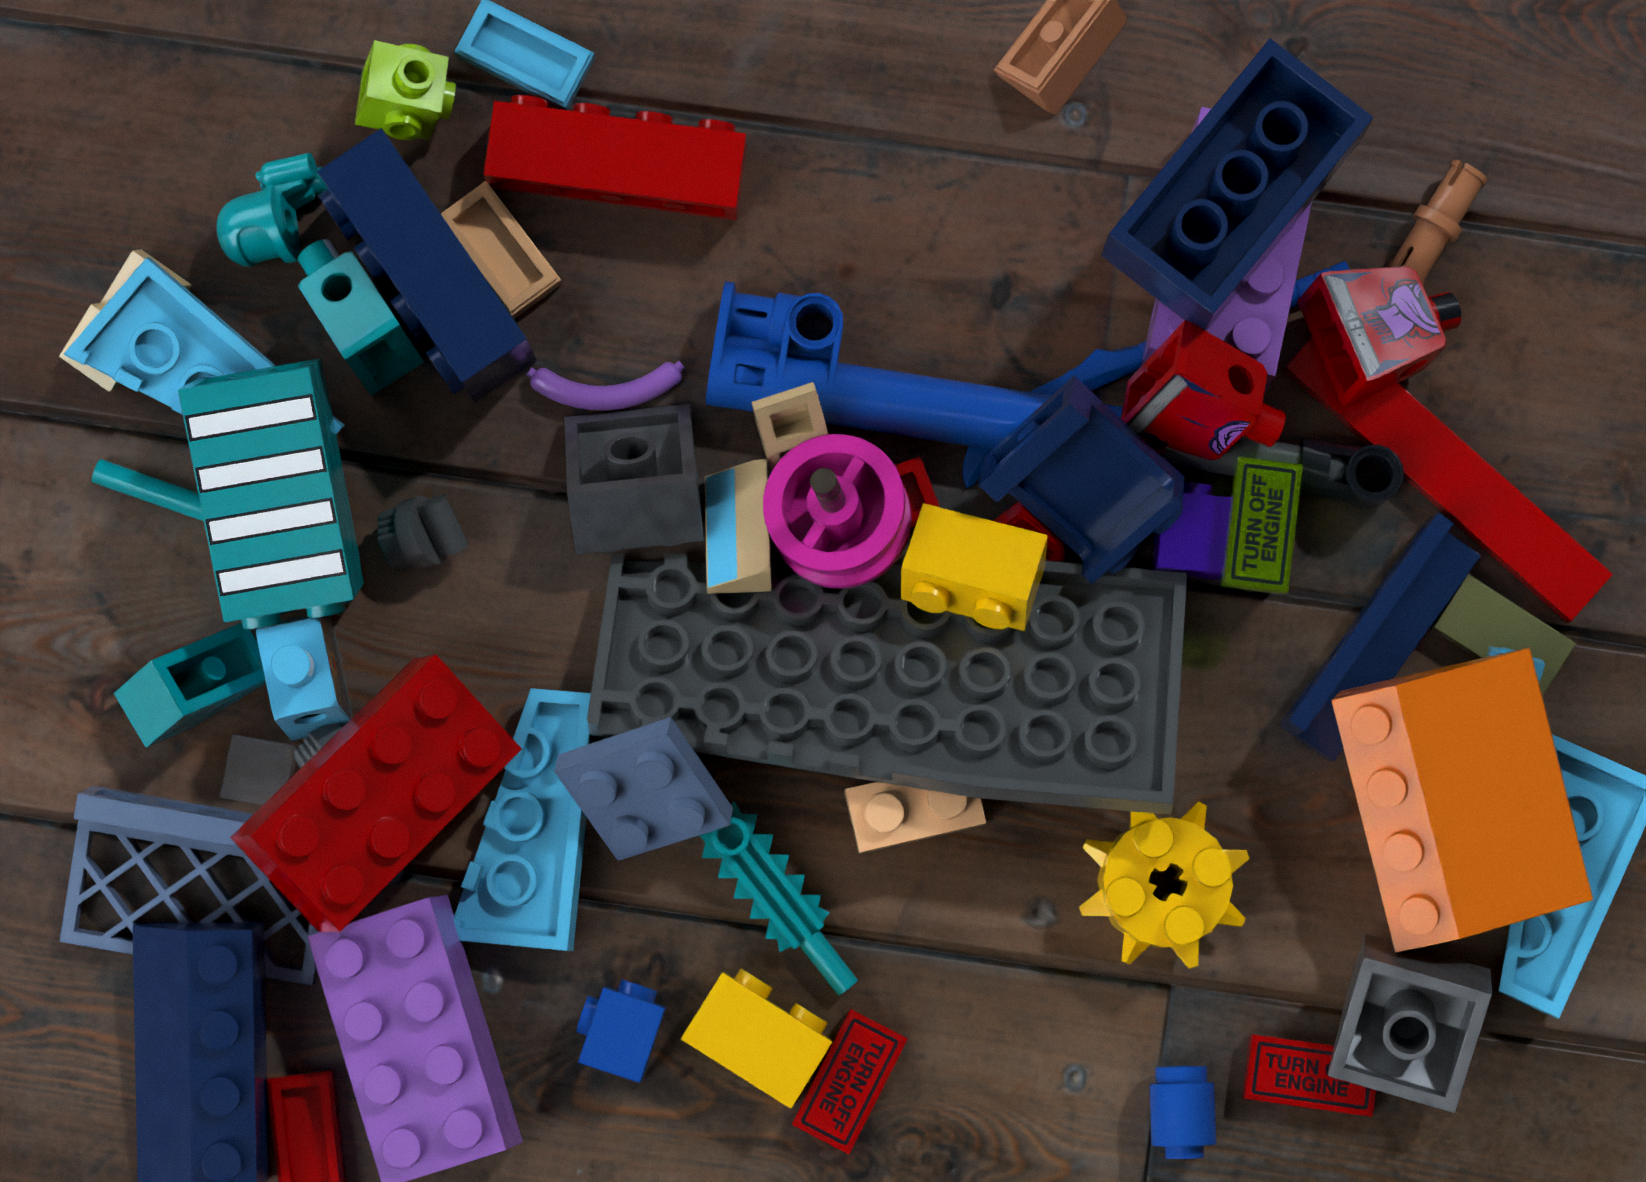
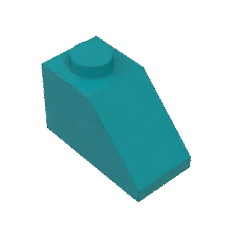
(191, 684)

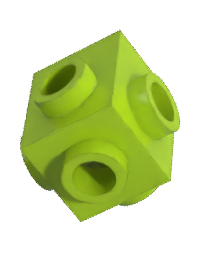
(404, 91)

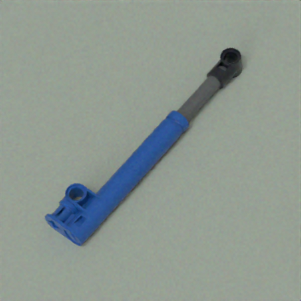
(763, 354)

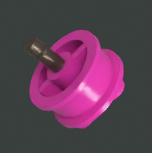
(837, 511)

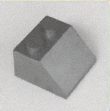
(632, 479)
(1410, 1023)

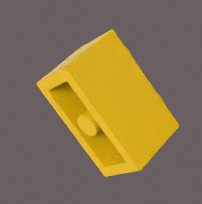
(973, 568)
(757, 1037)

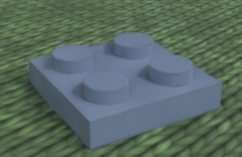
(644, 789)

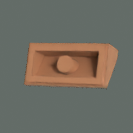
(1060, 49)

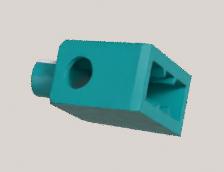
(356, 316)

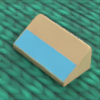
(737, 530)

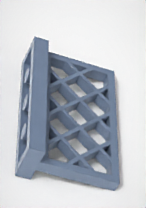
(171, 823)

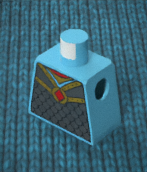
(303, 674)

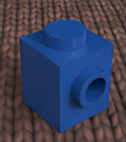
(621, 1029)

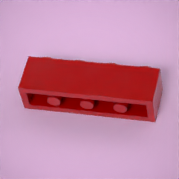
(616, 158)

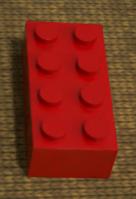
(376, 794)

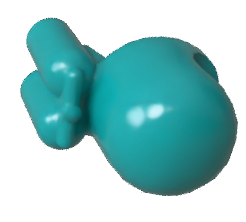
(265, 221)

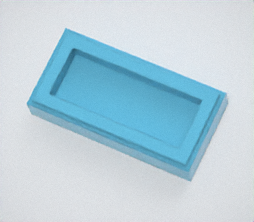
(524, 54)

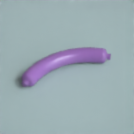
(606, 397)

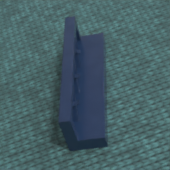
(1383, 631)

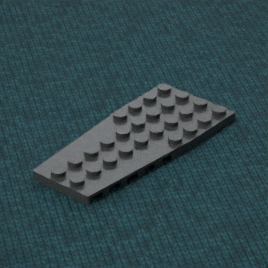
(906, 695)

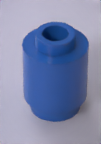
(1182, 1111)

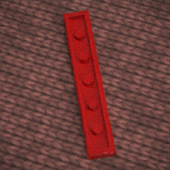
(1464, 489)

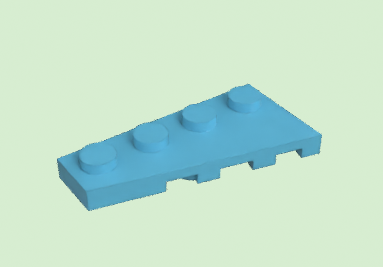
(162, 338)
(1609, 818)

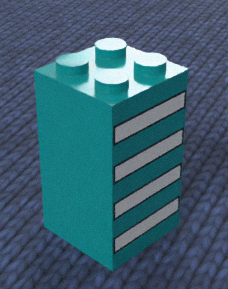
(272, 492)

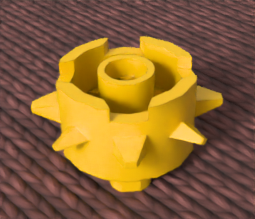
(1179, 918)

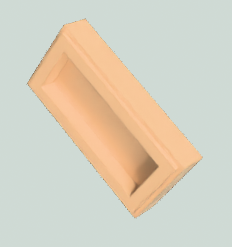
(501, 250)

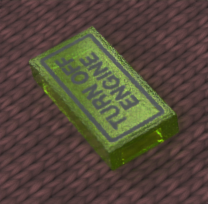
(1261, 525)

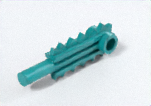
(776, 896)

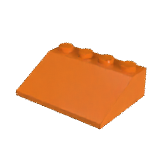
(1462, 799)

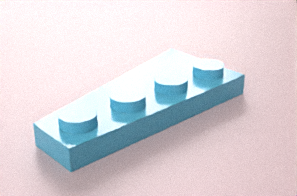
(533, 841)

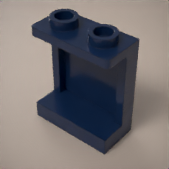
(1086, 478)

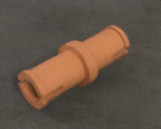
(1440, 219)

